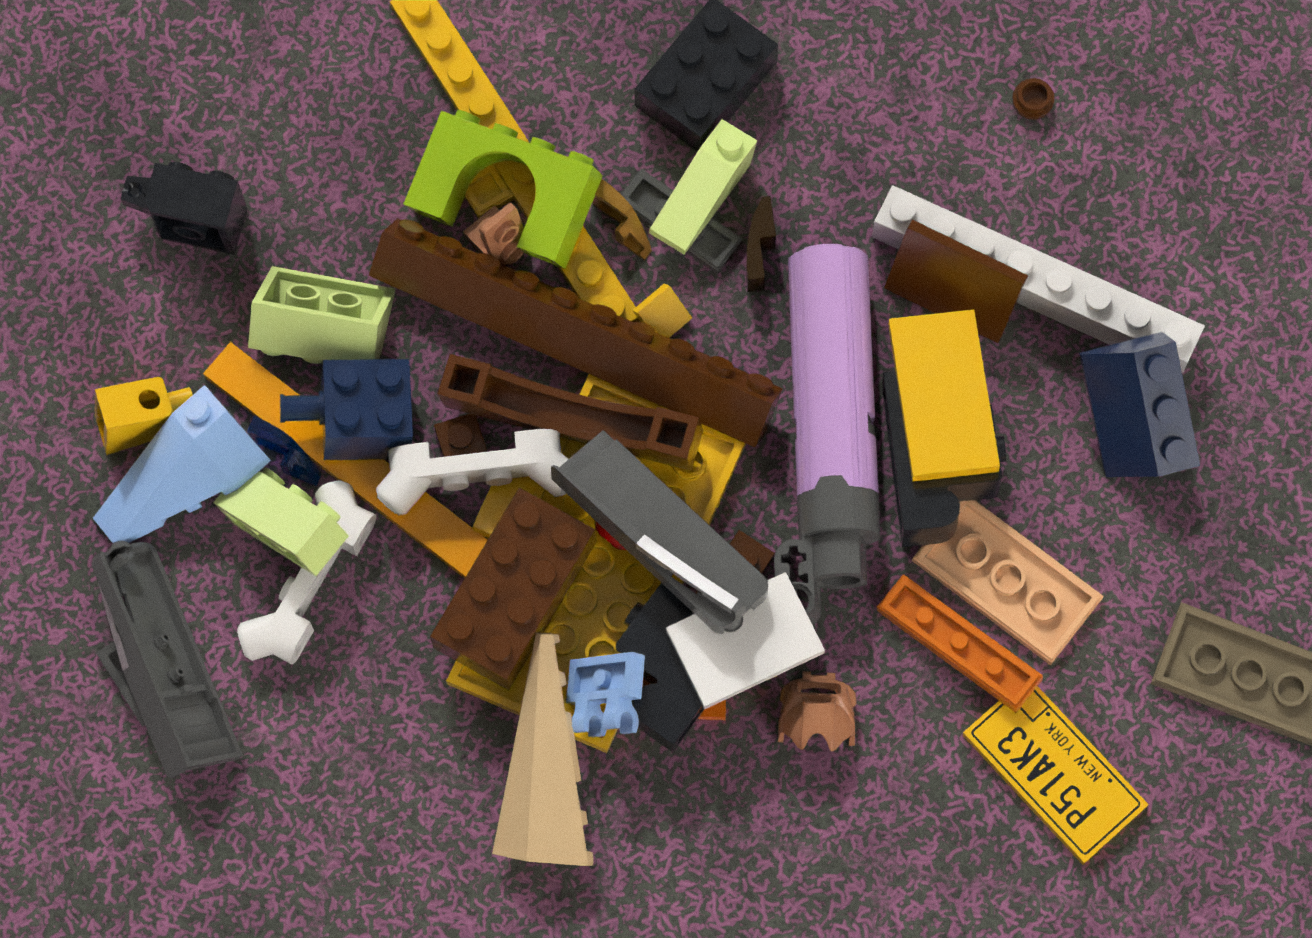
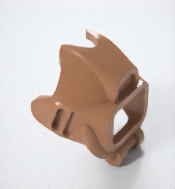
(819, 713)

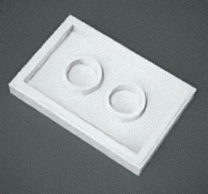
(767, 644)

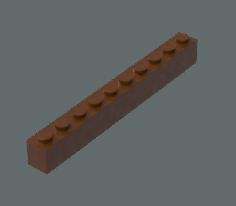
(575, 331)

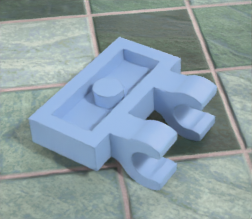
(608, 680)

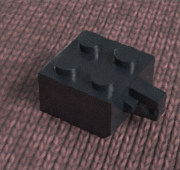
(190, 205)

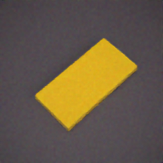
(943, 395)

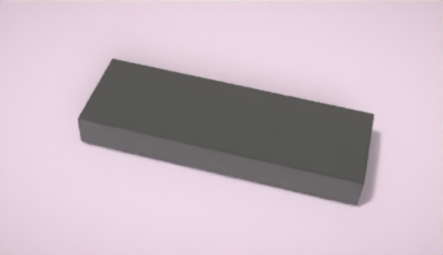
(712, 246)

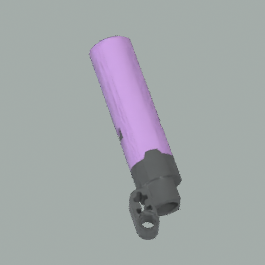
(832, 422)

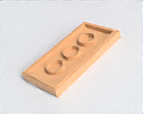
(1010, 581)

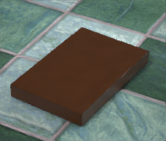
(955, 277)

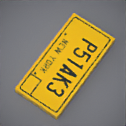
(1056, 773)

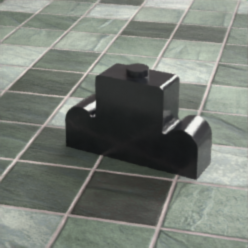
(929, 507)
(669, 701)

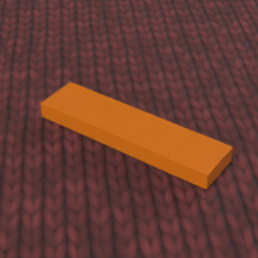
(959, 643)

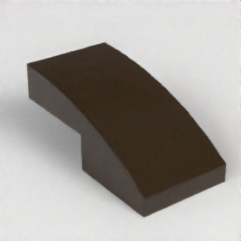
(761, 237)

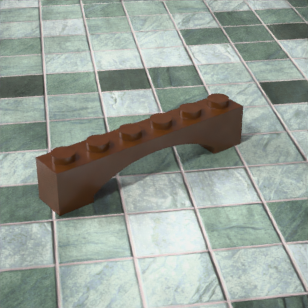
(504, 397)

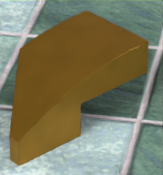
(630, 231)

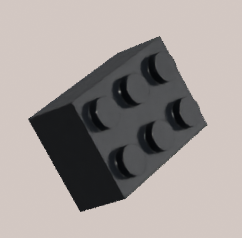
(706, 74)

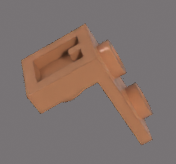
(497, 234)

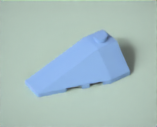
(186, 462)

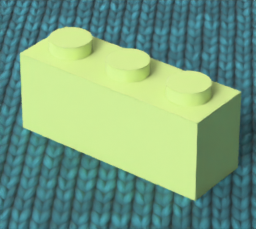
(285, 520)

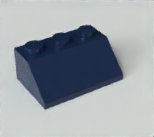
(1140, 407)

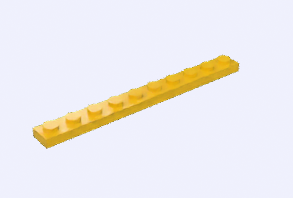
(473, 93)

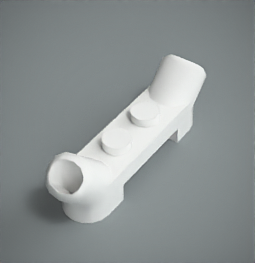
(416, 469)
(286, 630)

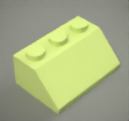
(319, 317)

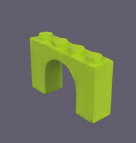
(464, 148)

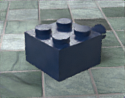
(361, 408)

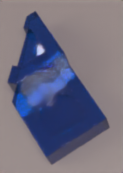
(295, 460)

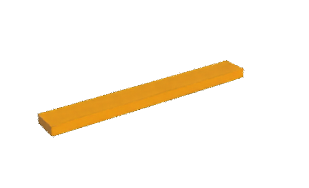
(425, 522)

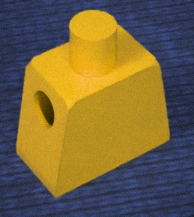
(134, 411)

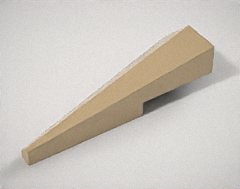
(541, 800)

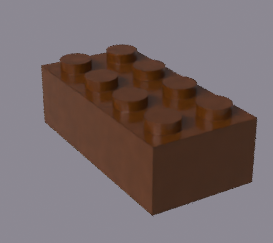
(513, 588)

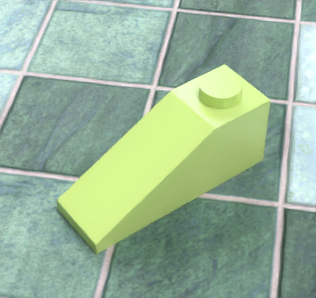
(704, 186)

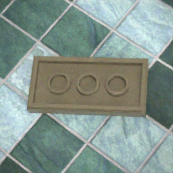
(1238, 672)

